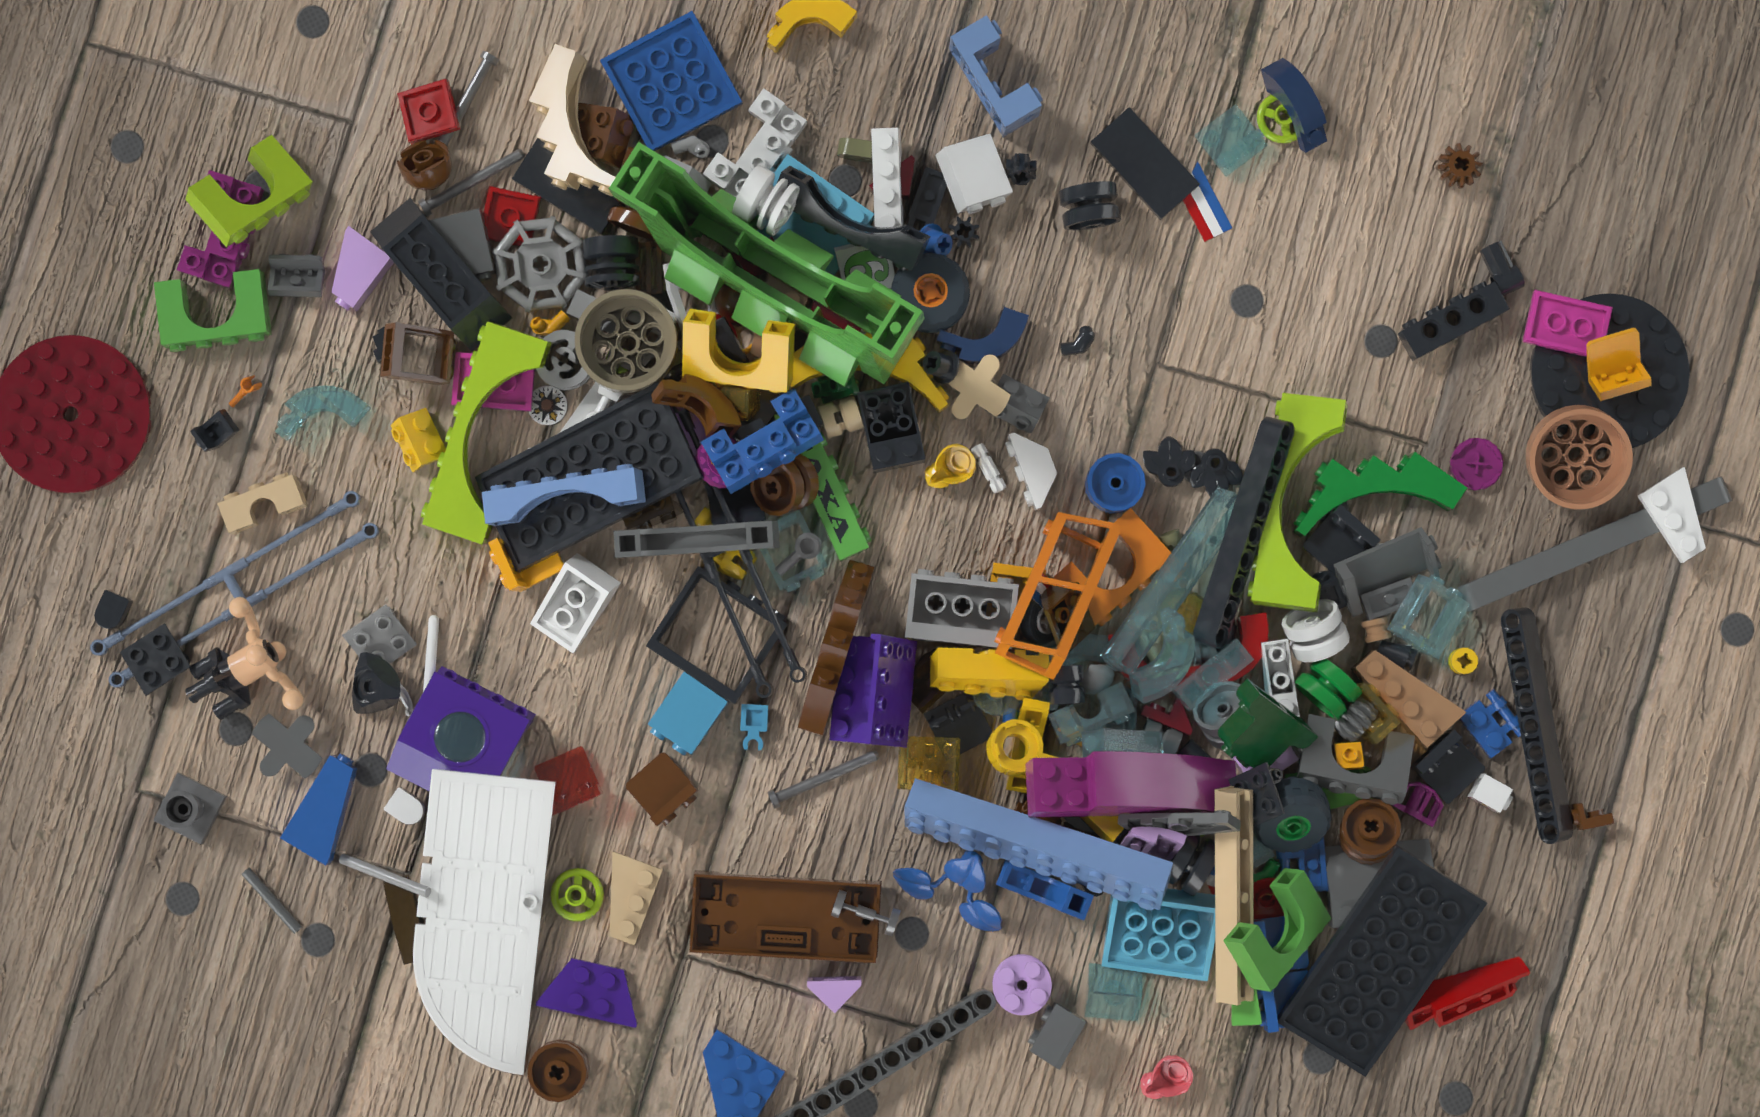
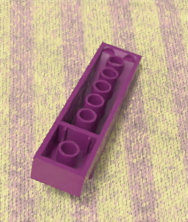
(1124, 784)

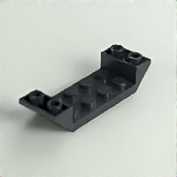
(438, 273)

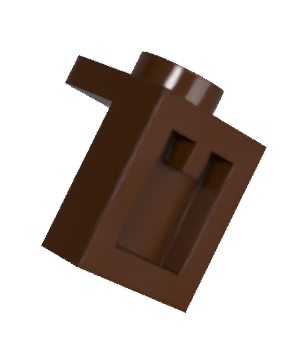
(1595, 818)

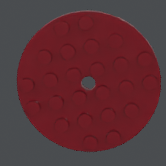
(110, 419)

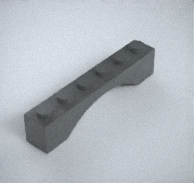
(696, 539)

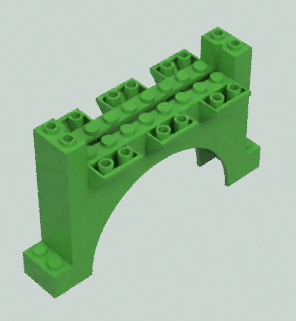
(672, 200)

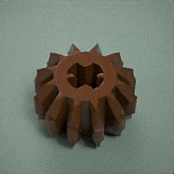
(1458, 156)

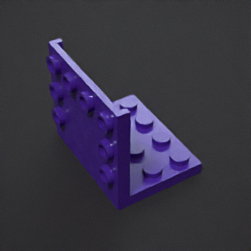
(875, 692)

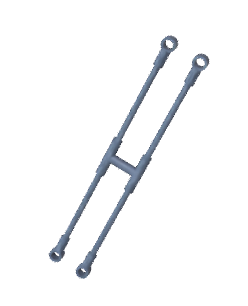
(227, 576)

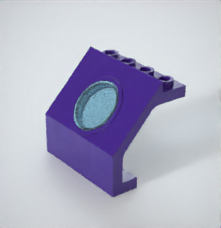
(458, 730)

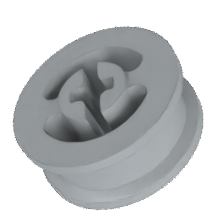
(554, 377)

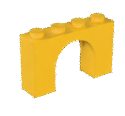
(706, 361)

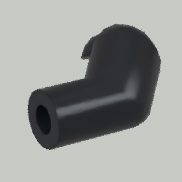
(1081, 344)

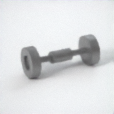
(866, 913)

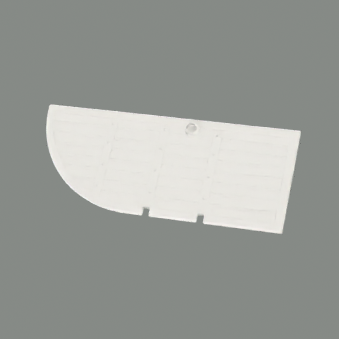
(483, 910)

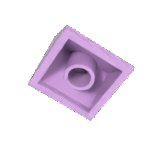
(834, 990)

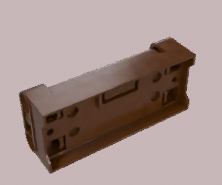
(783, 917)

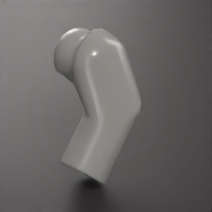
(691, 144)

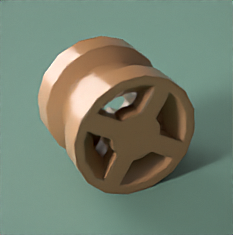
(1376, 629)

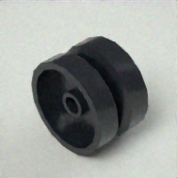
(1089, 205)
(1194, 863)

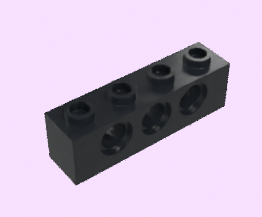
(1491, 304)

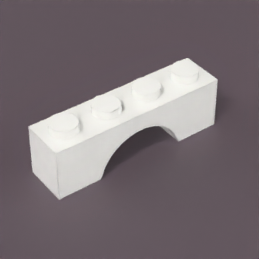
(886, 177)

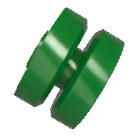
(1327, 689)

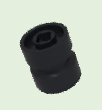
(1067, 686)

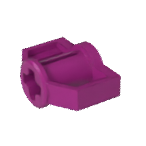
(1418, 803)

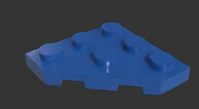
(738, 1077)

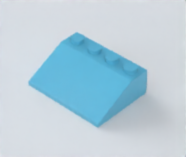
(814, 232)
(1162, 941)

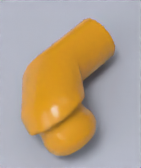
(544, 326)

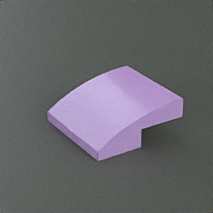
(1154, 841)

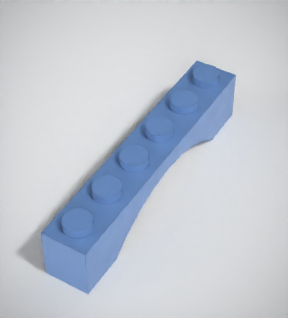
(512, 504)

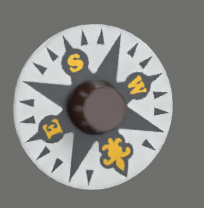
(548, 405)

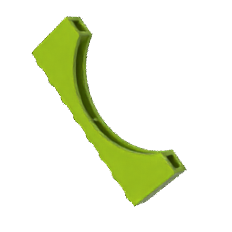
(453, 501)
(1278, 577)

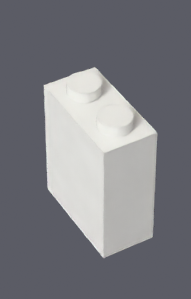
(974, 174)

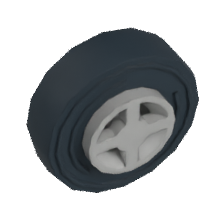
(1035, 624)

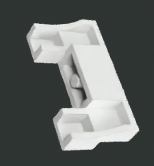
(766, 149)

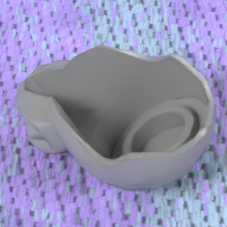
(1097, 678)

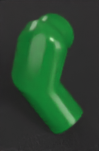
(1268, 870)

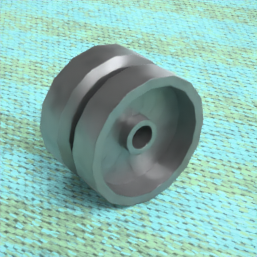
(1216, 710)

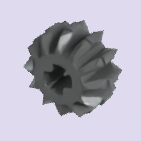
(1356, 719)

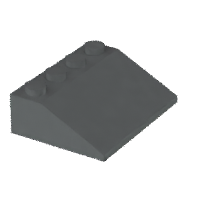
(1349, 878)

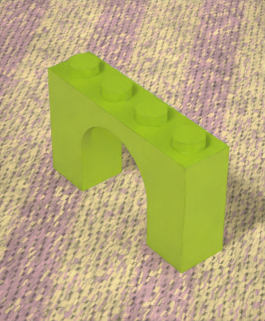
(234, 220)

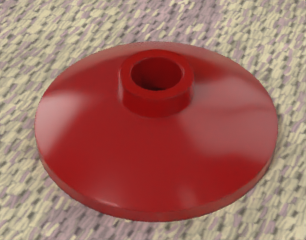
(1264, 901)

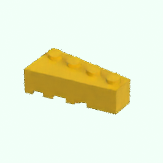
(986, 673)

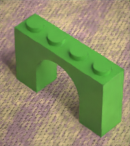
(248, 321)
(1304, 920)

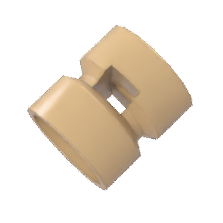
(850, 415)

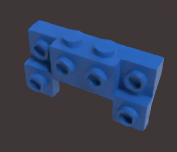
(767, 447)

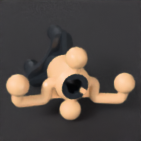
(235, 672)

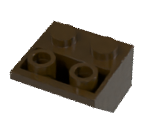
(1058, 607)

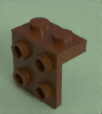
(605, 132)
(662, 789)

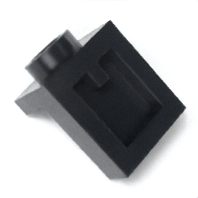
(1330, 588)

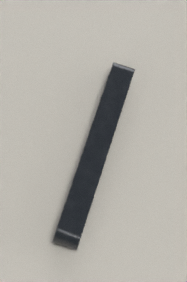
(1243, 532)
(1532, 738)

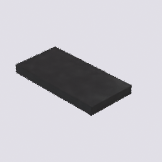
(1144, 163)
(584, 204)

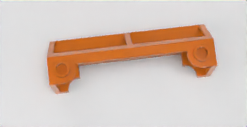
(1052, 529)

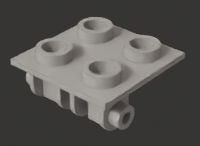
(380, 635)

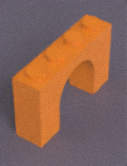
(1147, 556)

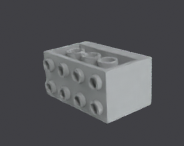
(947, 623)

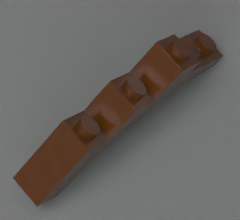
(835, 647)

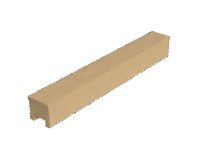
(1233, 891)

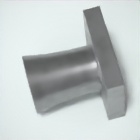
(202, 805)

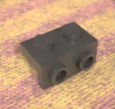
(296, 275)
(1023, 406)

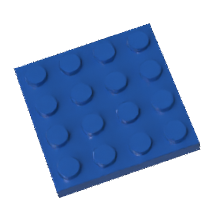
(671, 81)

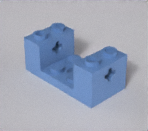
(969, 49)

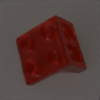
(573, 779)

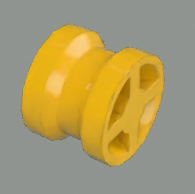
(1457, 660)

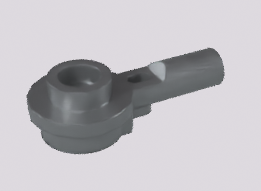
(806, 547)

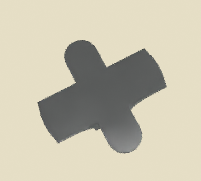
(287, 745)

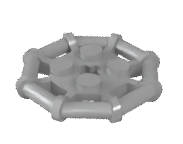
(527, 255)

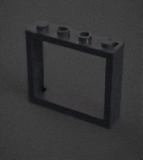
(732, 590)

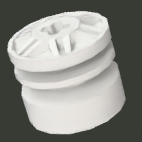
(770, 202)

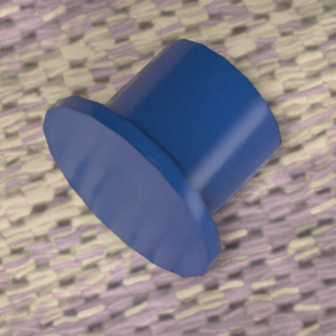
(939, 242)

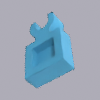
(754, 720)

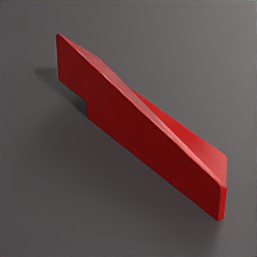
(1467, 992)

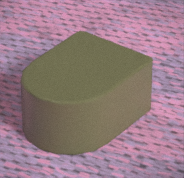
(855, 149)

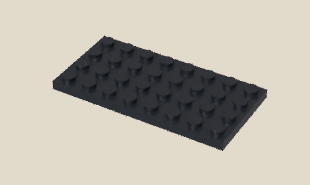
(622, 434)
(1381, 960)

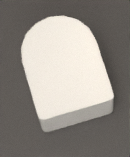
(405, 807)

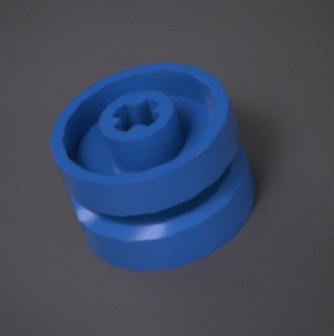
(1099, 487)

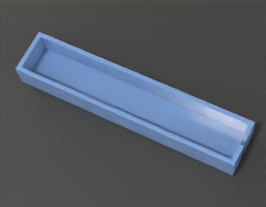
(1037, 844)

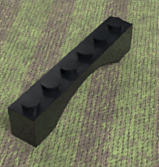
(898, 244)

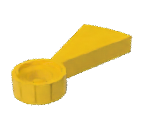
(1104, 826)

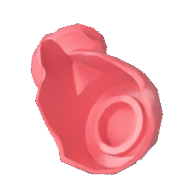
(1168, 1079)

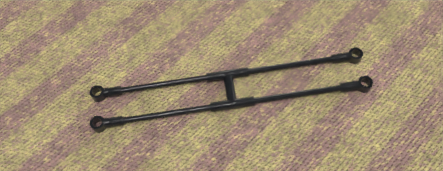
(714, 574)

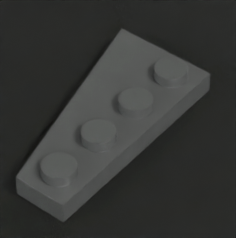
(1185, 823)

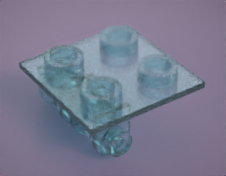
(1231, 140)

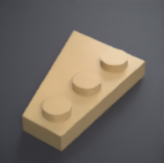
(631, 896)

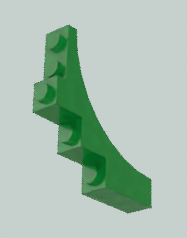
(1415, 478)

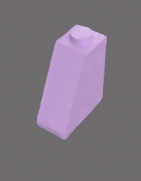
(358, 270)

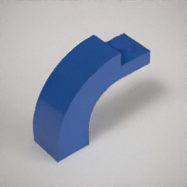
(1045, 890)

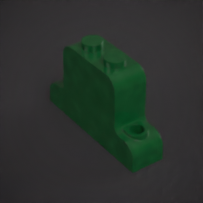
(1262, 728)

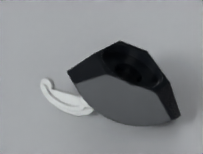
(377, 686)

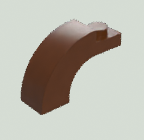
(701, 399)

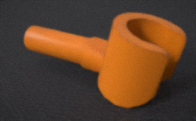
(246, 387)

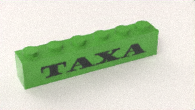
(833, 507)

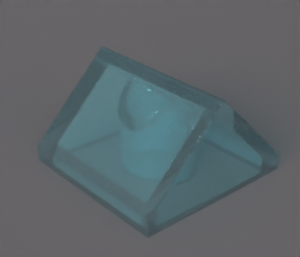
(1113, 993)

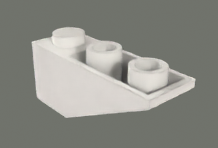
(1279, 673)

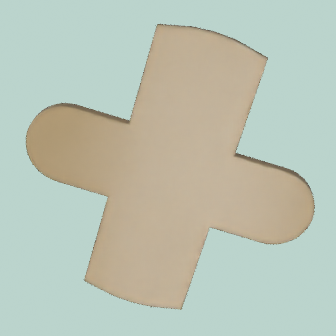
(978, 388)

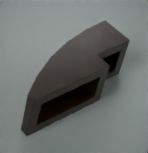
(403, 914)

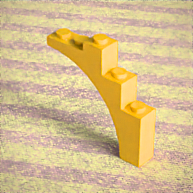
(905, 371)

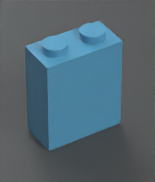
(687, 714)

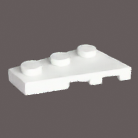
(1675, 514)

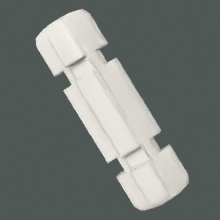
(988, 468)

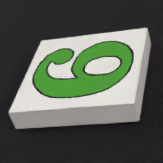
(853, 257)

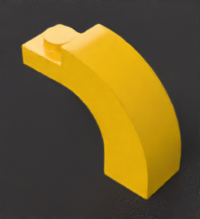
(830, 13)
(1035, 713)

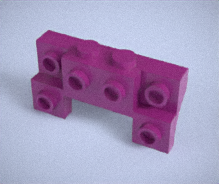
(218, 261)

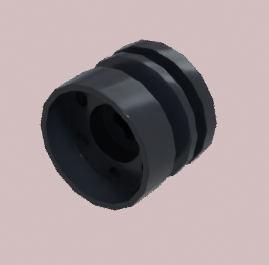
(611, 260)

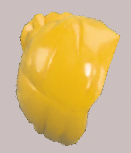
(952, 466)

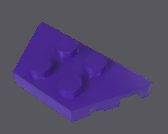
(591, 992)

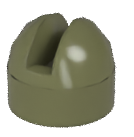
(1171, 538)

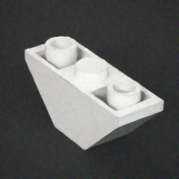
(1034, 468)

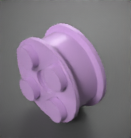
(1025, 1000)

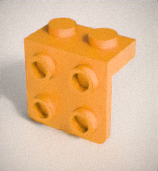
(1616, 364)
(527, 578)

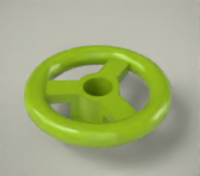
(1264, 111)
(578, 874)

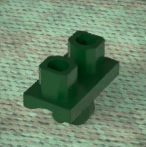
(833, 391)

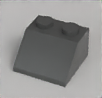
(1056, 1034)

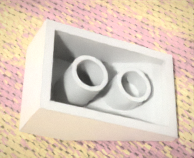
(574, 602)

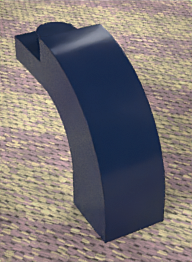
(1300, 101)
(997, 343)

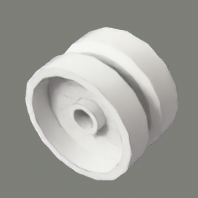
(1316, 634)

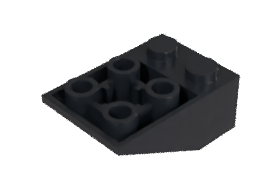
(891, 427)

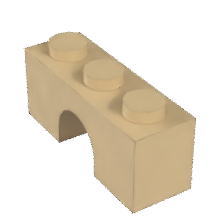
(239, 510)

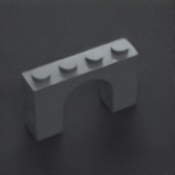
(1385, 783)

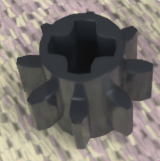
(1021, 169)
(966, 226)

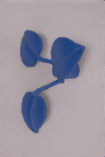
(967, 873)

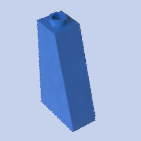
(321, 814)

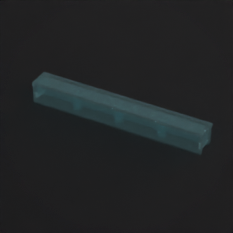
(1170, 584)

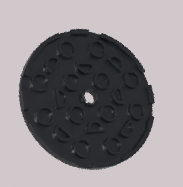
(1562, 377)

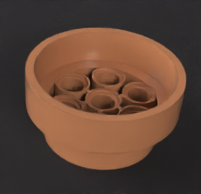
(1608, 473)

